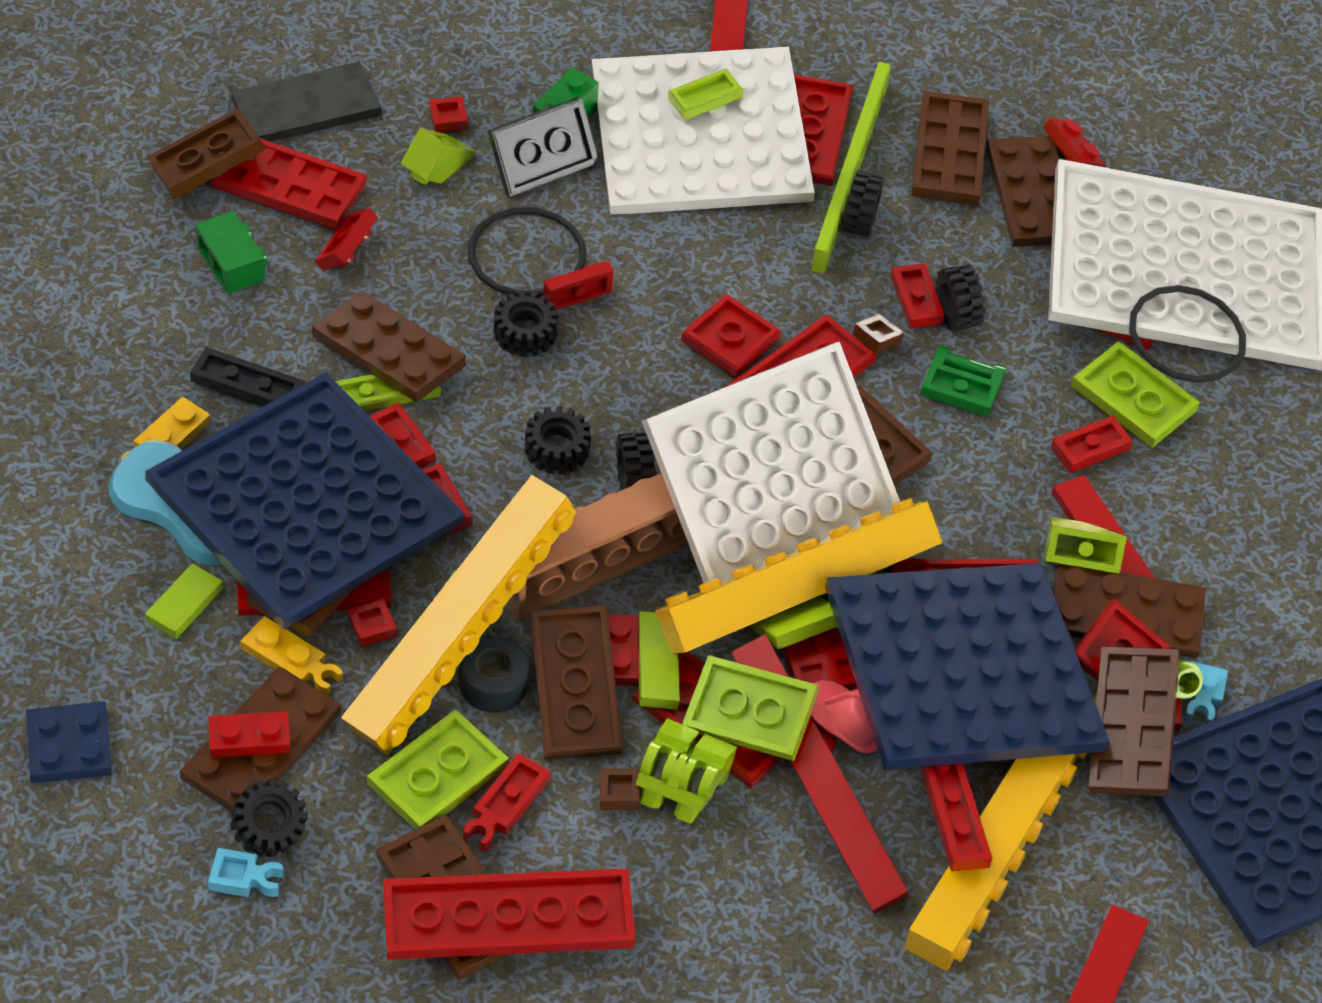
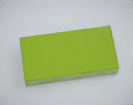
(705, 94)
(184, 601)

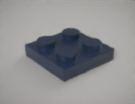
(68, 742)

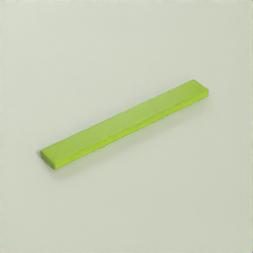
(852, 163)

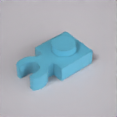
(1210, 694)
(239, 871)

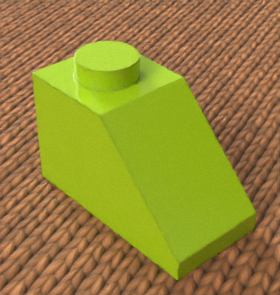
(435, 156)
(1084, 545)

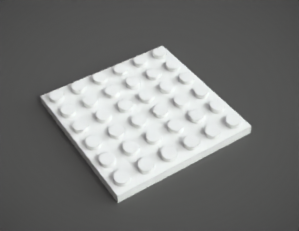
(719, 159)
(771, 462)

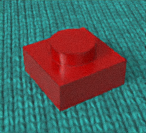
(448, 114)
(372, 623)

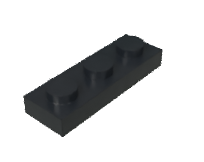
(241, 377)

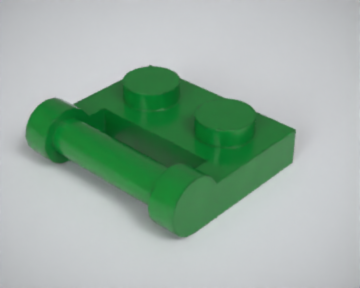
(963, 382)

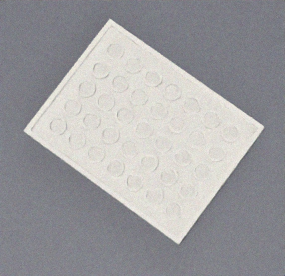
(1140, 232)

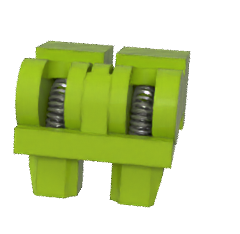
(683, 770)

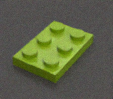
(1135, 394)
(751, 707)
(437, 770)

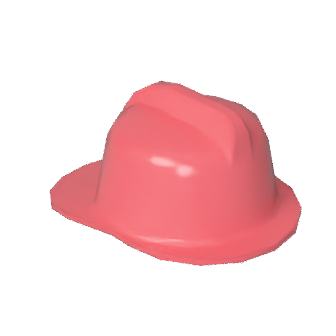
(843, 716)

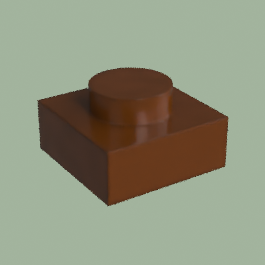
(878, 333)
(619, 789)

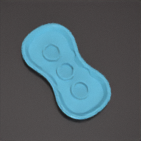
(140, 501)

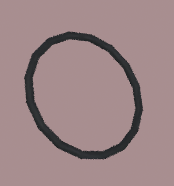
(521, 210)
(1177, 375)

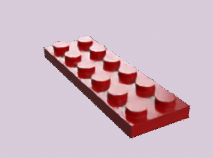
(508, 913)

